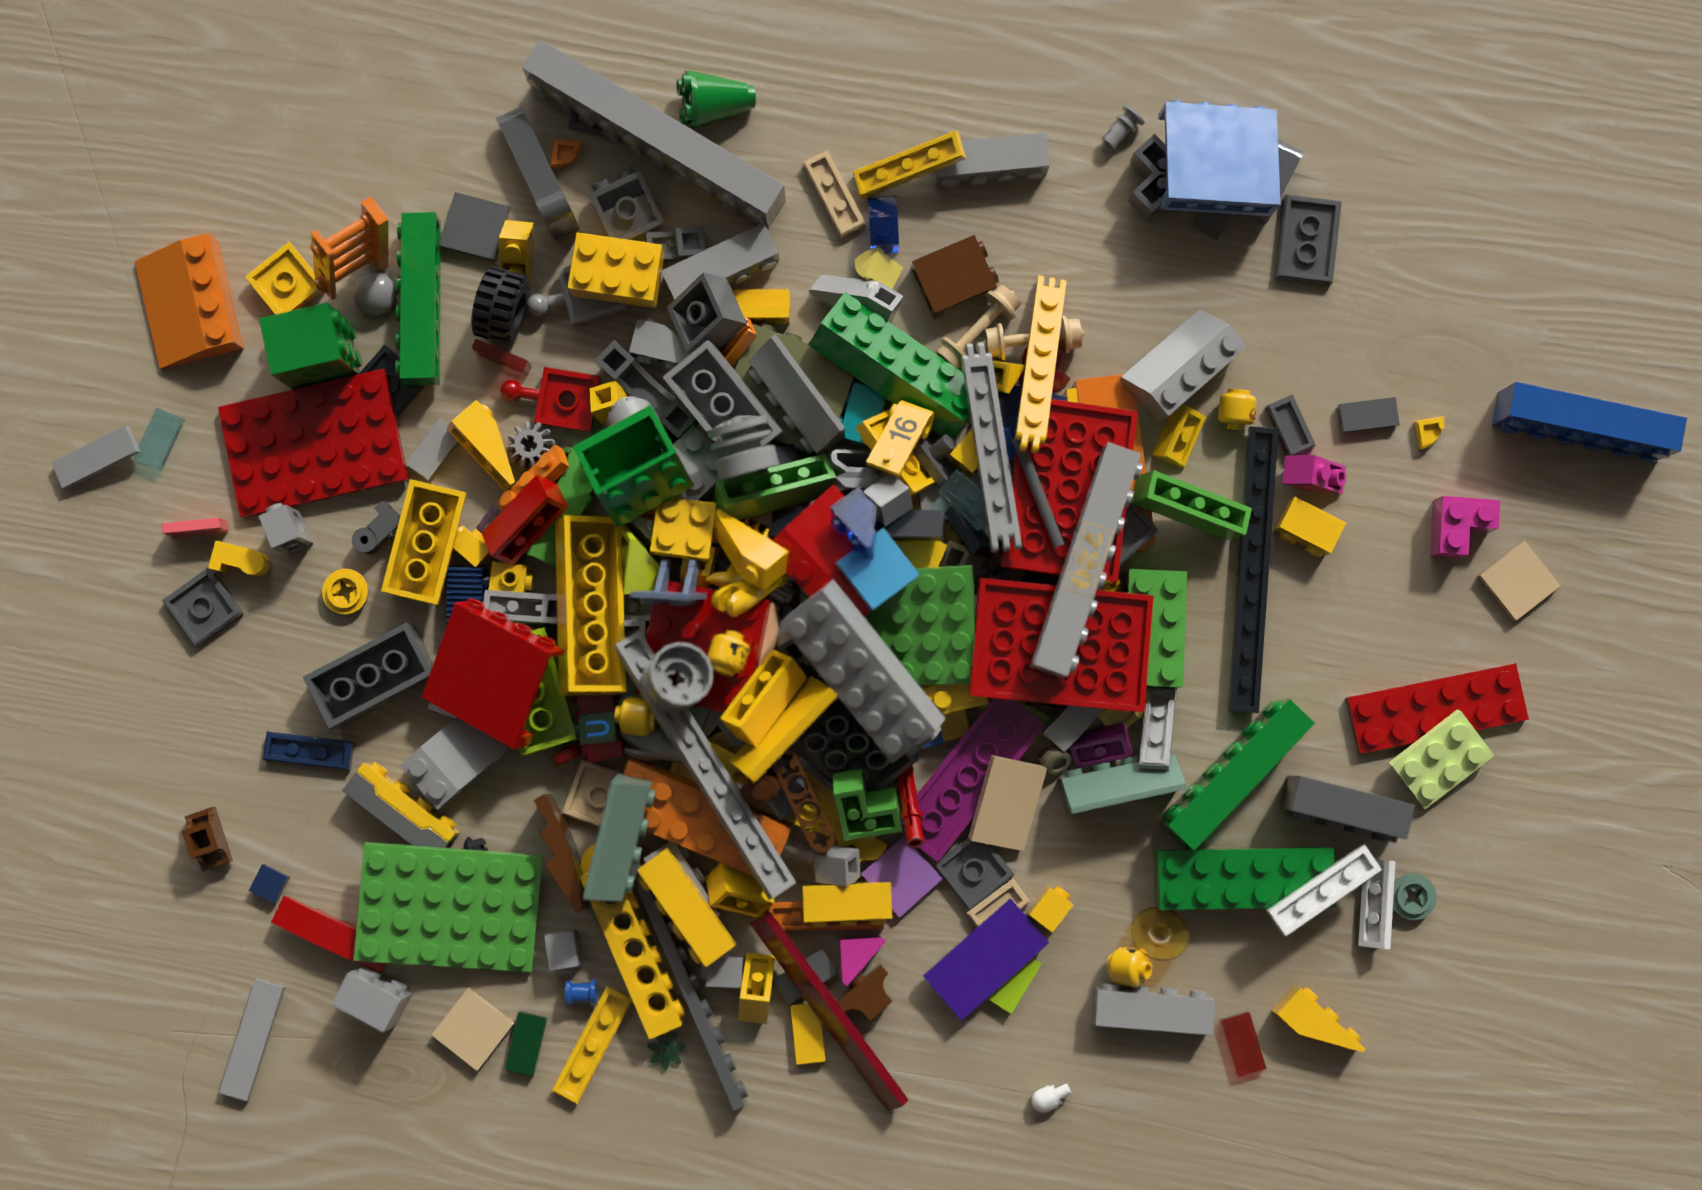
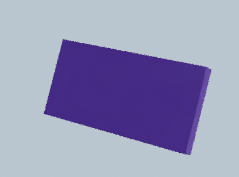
(985, 959)

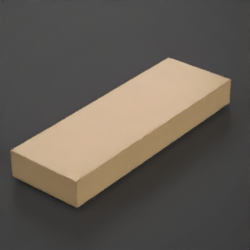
(834, 194)

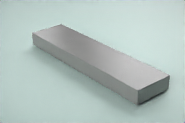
(252, 1039)

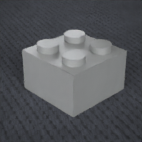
(372, 998)

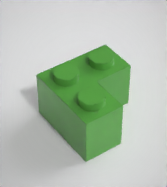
(864, 812)

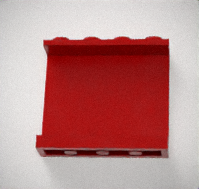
(489, 671)

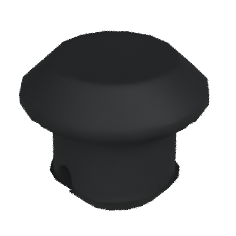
(475, 844)

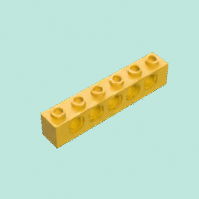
(654, 1020)

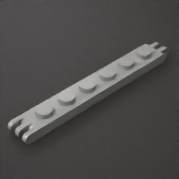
(990, 448)

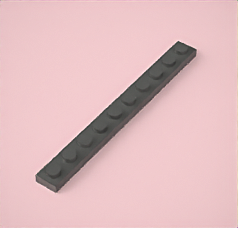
(689, 986)

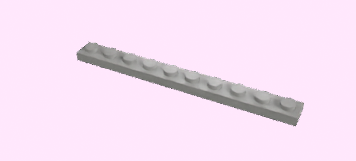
(712, 779)

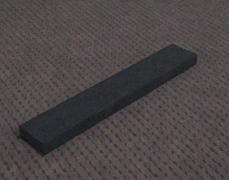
(911, 526)

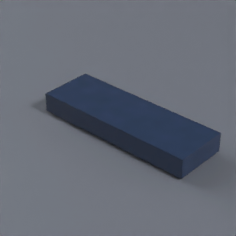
(308, 750)

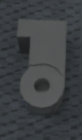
(378, 532)

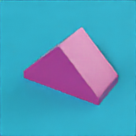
(857, 953)

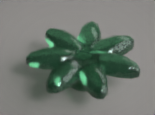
(672, 1048)

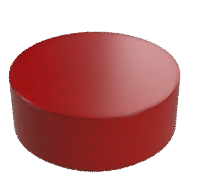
(565, 754)

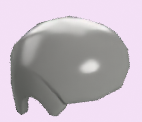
(375, 293)

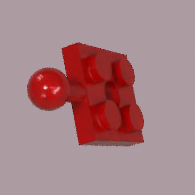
(553, 385)

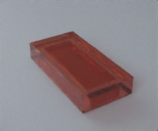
(501, 357)
(1243, 1043)

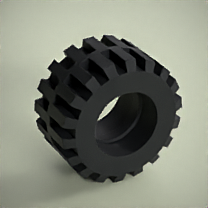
(500, 305)

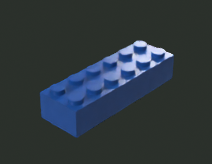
(1588, 422)

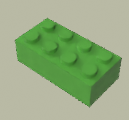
(1168, 623)

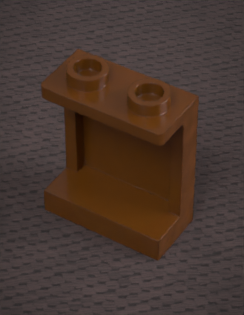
(954, 275)

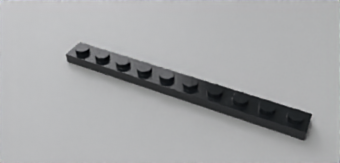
(1253, 571)

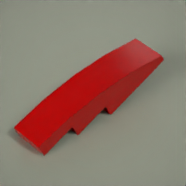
(320, 929)

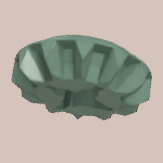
(1426, 896)

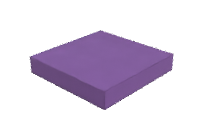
(908, 873)

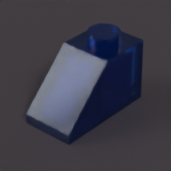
(883, 223)

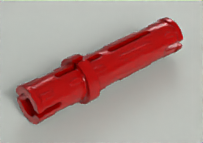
(911, 815)

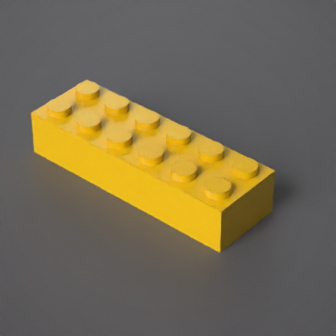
(589, 605)

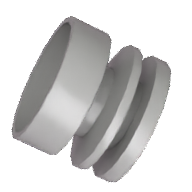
(742, 446)
(691, 672)

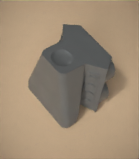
(852, 470)

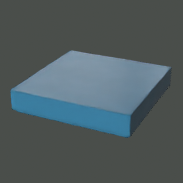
(881, 576)

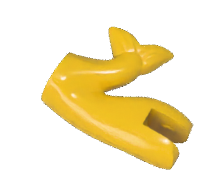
(737, 593)

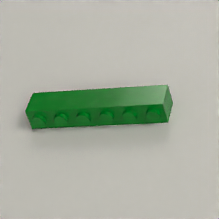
(419, 299)

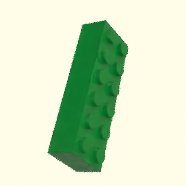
(892, 363)
(1237, 773)
(1234, 876)

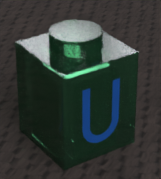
(597, 728)

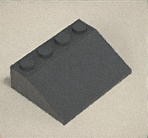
(841, 744)

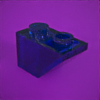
(858, 521)

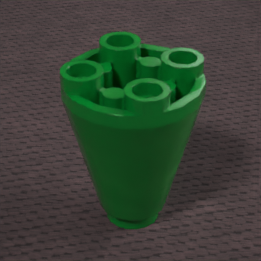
(712, 98)

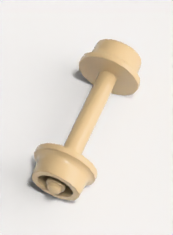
(1002, 302)
(995, 341)

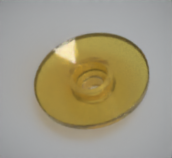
(1165, 925)

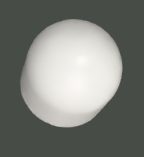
(1049, 1097)

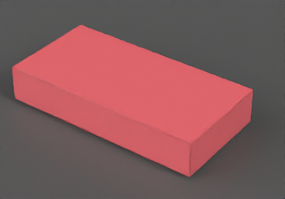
(195, 527)

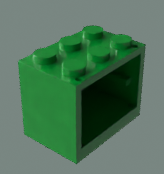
(310, 346)
(633, 466)

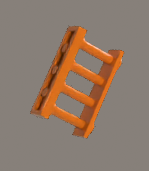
(351, 248)

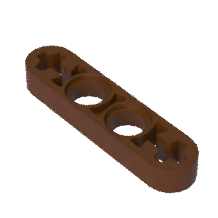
(798, 800)

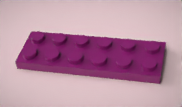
(956, 785)

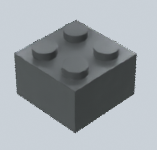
(706, 313)

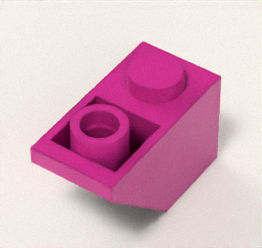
(1314, 474)

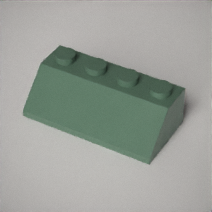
(1117, 784)
(618, 838)

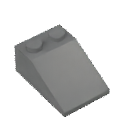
(452, 761)

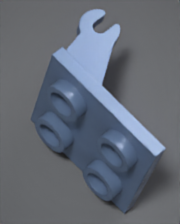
(661, 592)

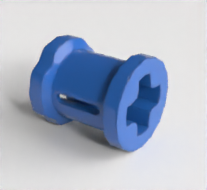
(580, 993)

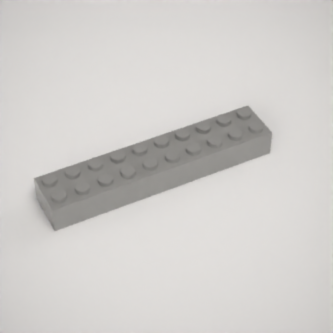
(654, 135)

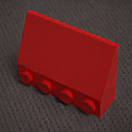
(817, 548)

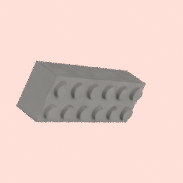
(862, 671)

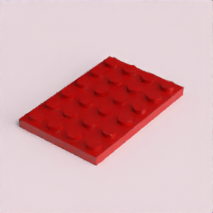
(313, 443)
(1066, 471)
(1110, 662)

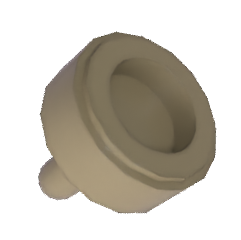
(1054, 759)

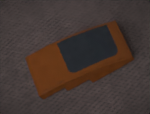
(566, 864)

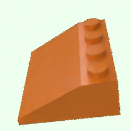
(188, 301)

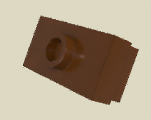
(206, 839)
(867, 993)

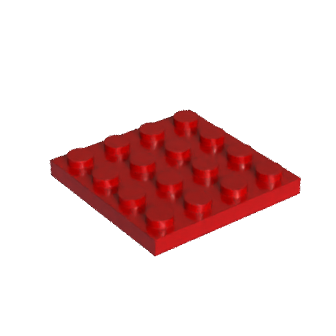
(697, 627)

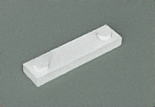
(1324, 890)

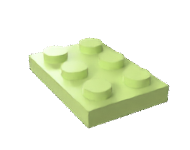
(1441, 759)

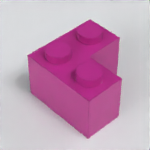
(1454, 520)

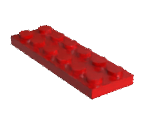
(1410, 711)

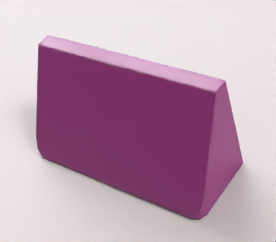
(1101, 745)

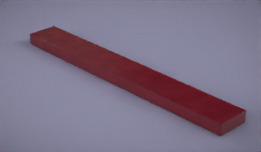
(829, 1011)

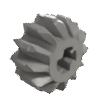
(521, 452)

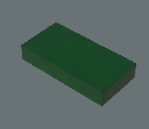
(526, 1043)

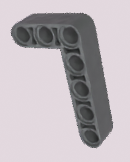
(537, 173)

